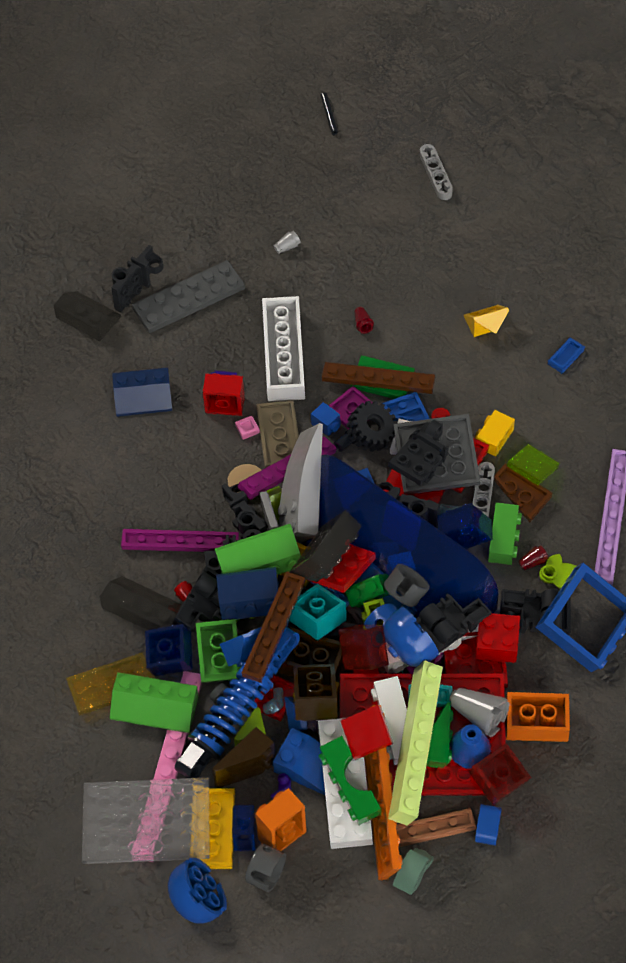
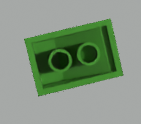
(211, 657)

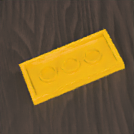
(220, 819)

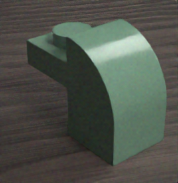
(412, 870)

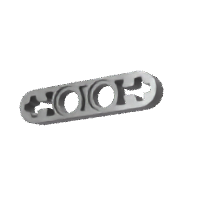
(437, 171)
(484, 495)

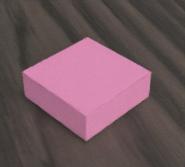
(247, 427)

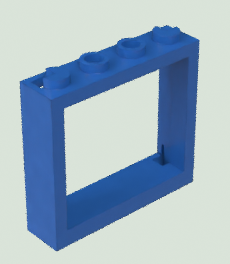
(564, 641)

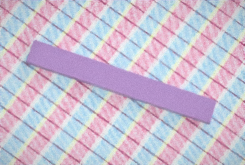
(612, 517)

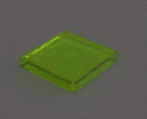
(533, 464)

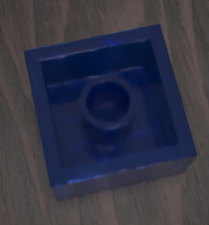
(466, 526)
(168, 650)

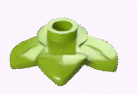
(558, 570)

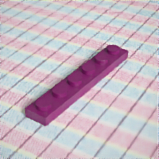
(275, 473)
(173, 540)

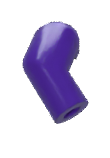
(284, 783)

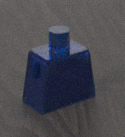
(243, 824)

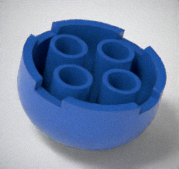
(408, 639)
(192, 893)

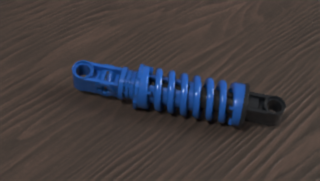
(229, 711)

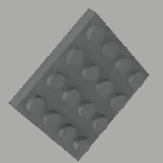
(461, 462)

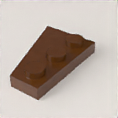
(522, 492)

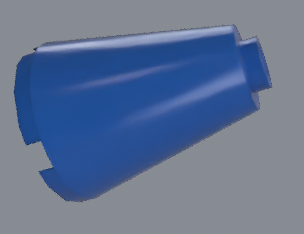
(469, 746)

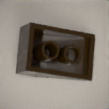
(245, 760)

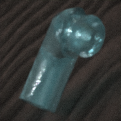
(276, 703)

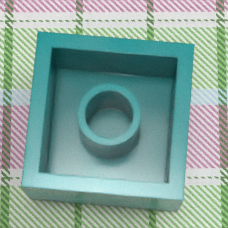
(318, 612)

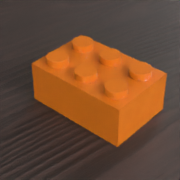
(538, 717)
(281, 820)

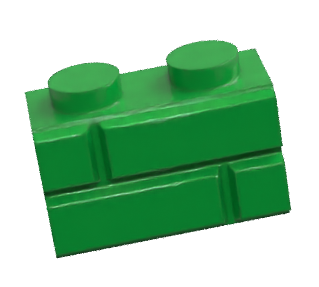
(367, 590)

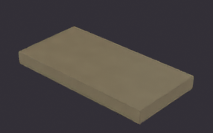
(277, 430)

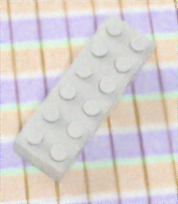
(283, 349)
(342, 829)

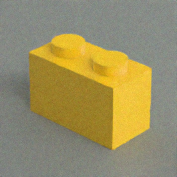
(495, 431)

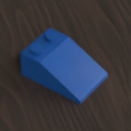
(300, 761)

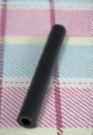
(329, 113)

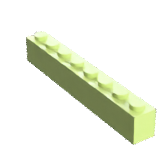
(415, 743)

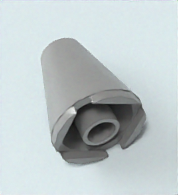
(481, 709)

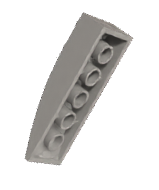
(302, 486)

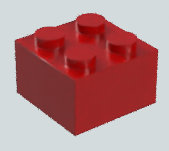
(223, 394)
(498, 638)

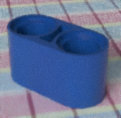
(488, 824)

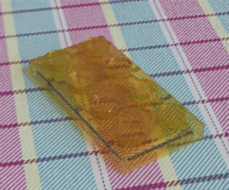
(94, 687)

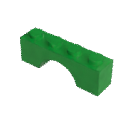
(361, 803)

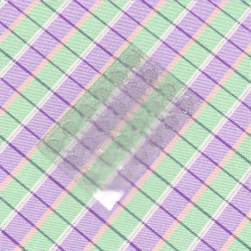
(146, 820)

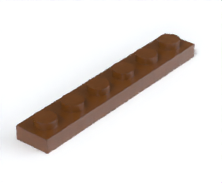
(378, 377)
(273, 627)

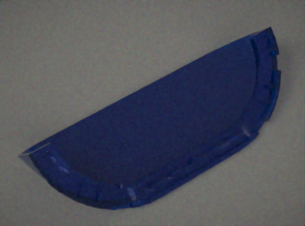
(403, 538)

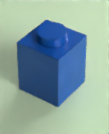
(328, 417)

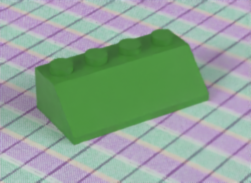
(261, 551)
(153, 702)

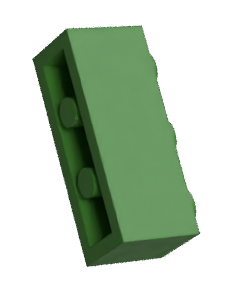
(504, 533)

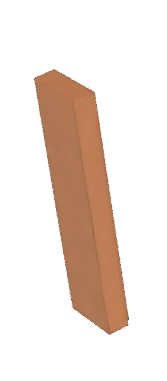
(436, 827)

